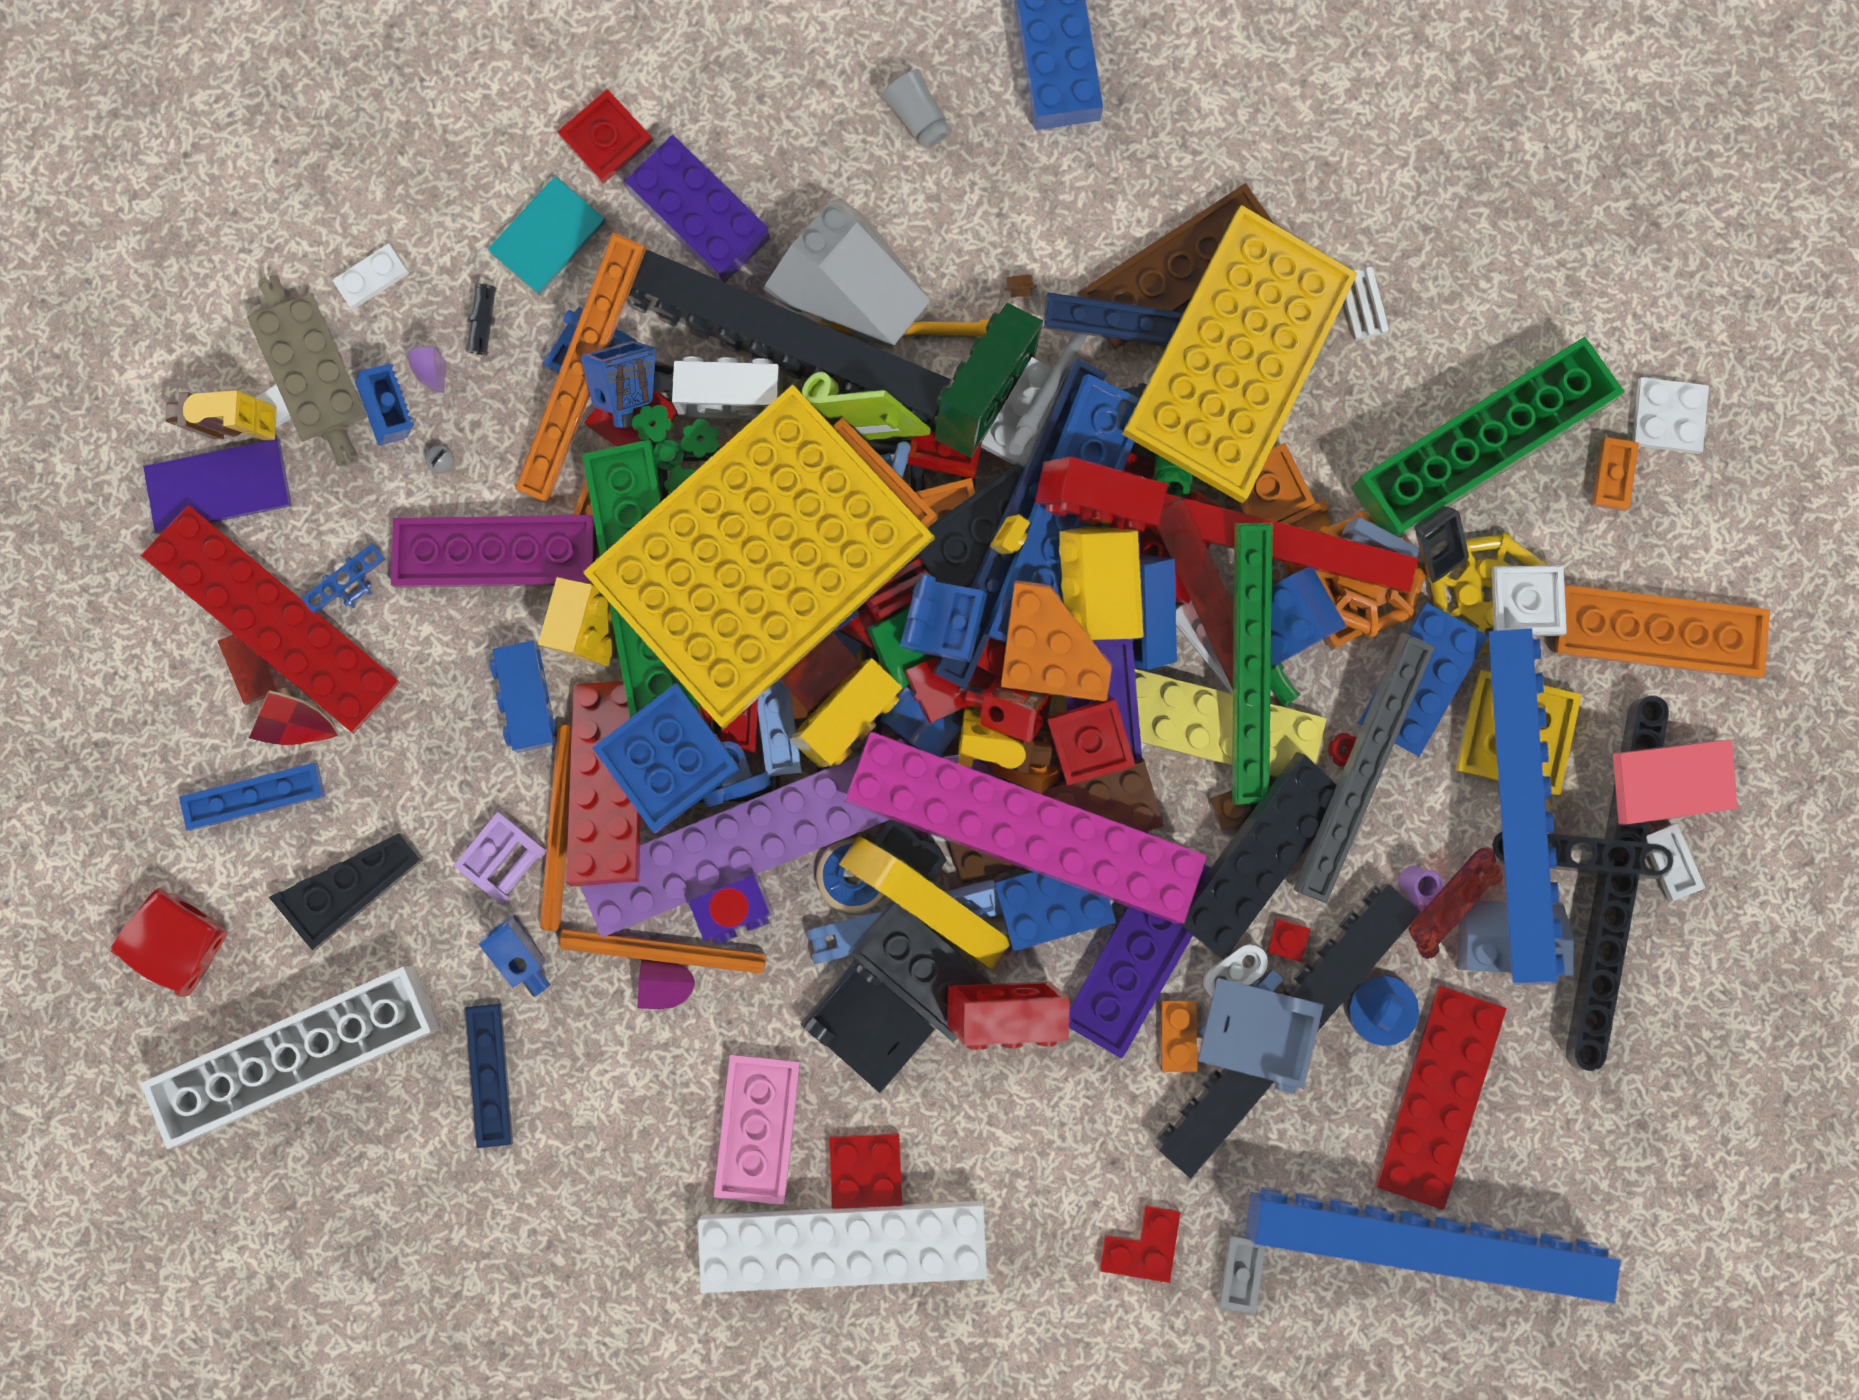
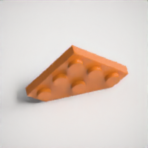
(1051, 648)

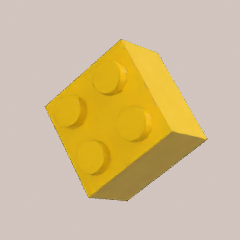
(579, 623)

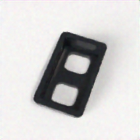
(1452, 532)

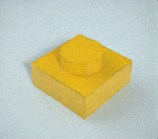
(1011, 535)

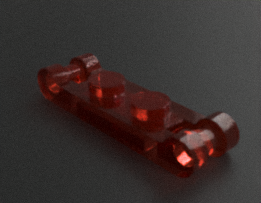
(1454, 901)

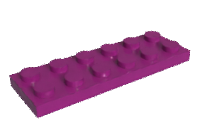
(491, 550)

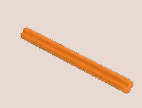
(557, 833)
(663, 951)

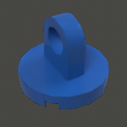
(740, 783)
(1383, 1010)

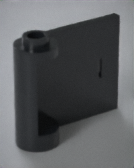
(863, 1022)

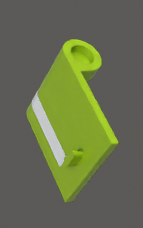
(868, 413)

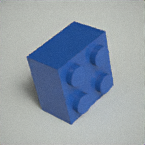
(1301, 615)

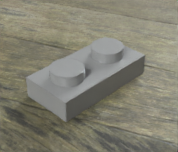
(1241, 1275)

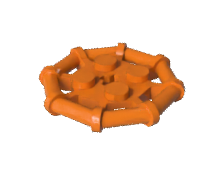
(1370, 596)

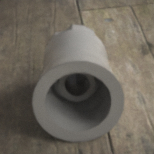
(917, 108)

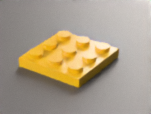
(1478, 744)

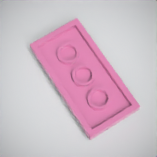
(757, 1129)

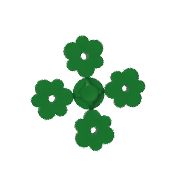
(668, 452)

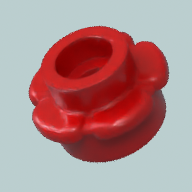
(1335, 748)

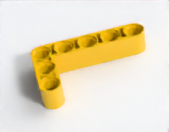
(925, 901)

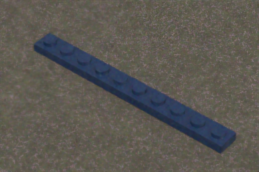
(996, 565)

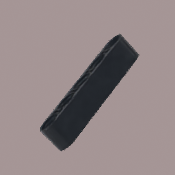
(1601, 849)

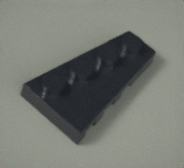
(334, 897)

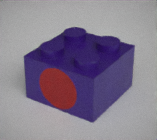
(732, 908)

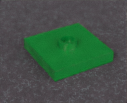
(887, 639)

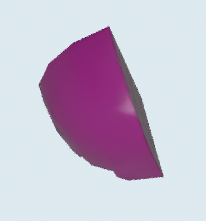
(663, 985)

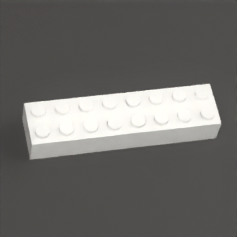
(290, 1056)
(842, 1246)

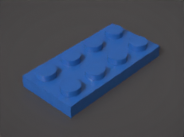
(1452, 657)

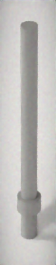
(1029, 423)

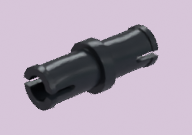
(481, 319)

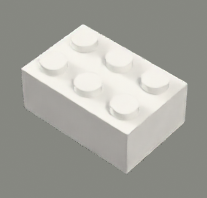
(725, 387)

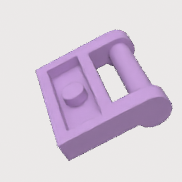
(490, 852)

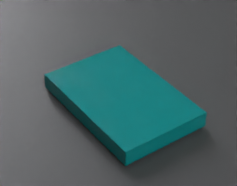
(546, 235)

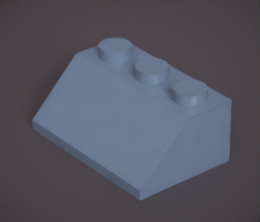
(1486, 941)

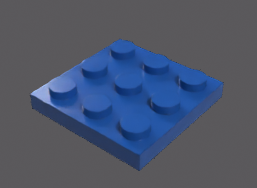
(666, 758)

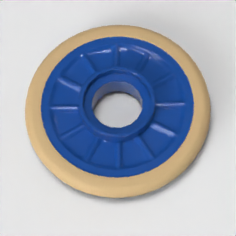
(834, 887)

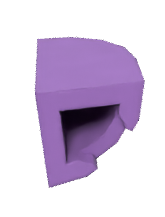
(428, 367)

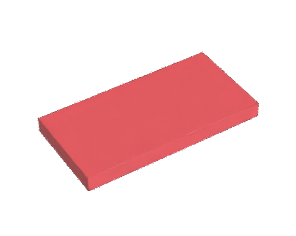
(1674, 781)

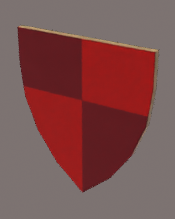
(290, 721)

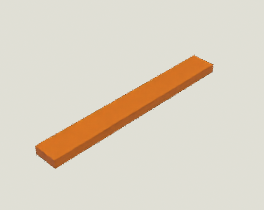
(571, 390)

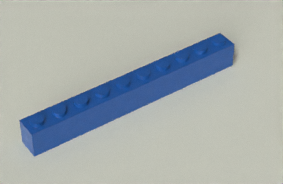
(1523, 808)

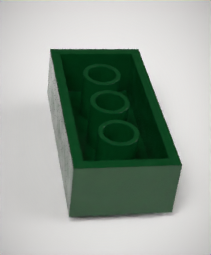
(986, 379)

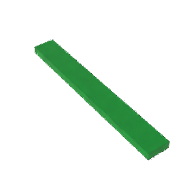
(1251, 662)

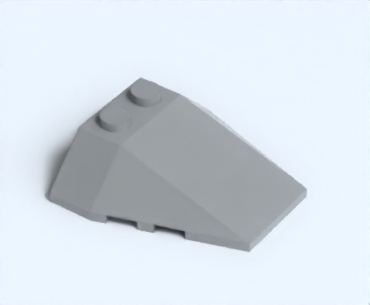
(848, 277)

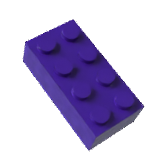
(697, 209)

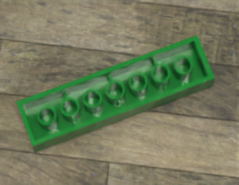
(1488, 438)

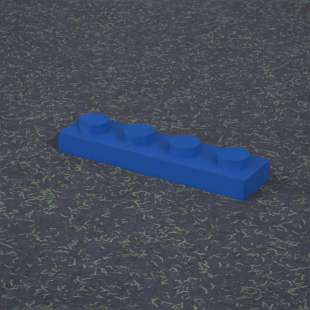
(252, 796)

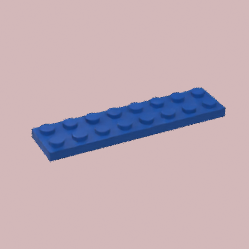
(1091, 435)

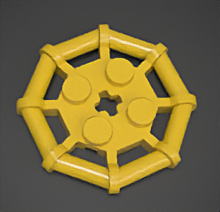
(1476, 576)

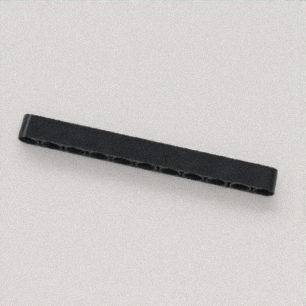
(1621, 901)

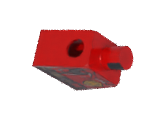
(1009, 709)

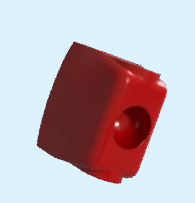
(170, 942)

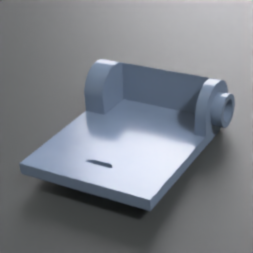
(1264, 1036)

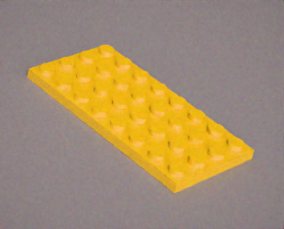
(1240, 354)

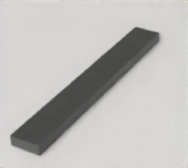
(1364, 767)

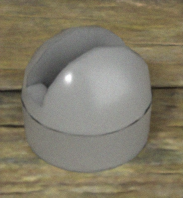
(443, 462)

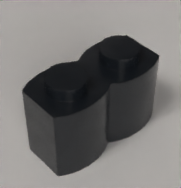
(917, 854)

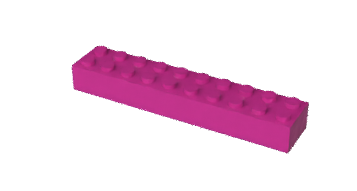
(1025, 828)

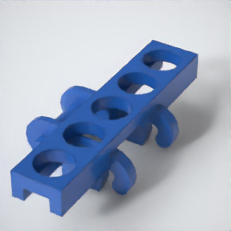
(338, 589)

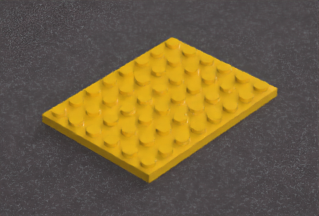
(758, 556)

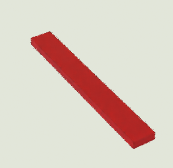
(1309, 548)

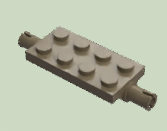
(307, 368)

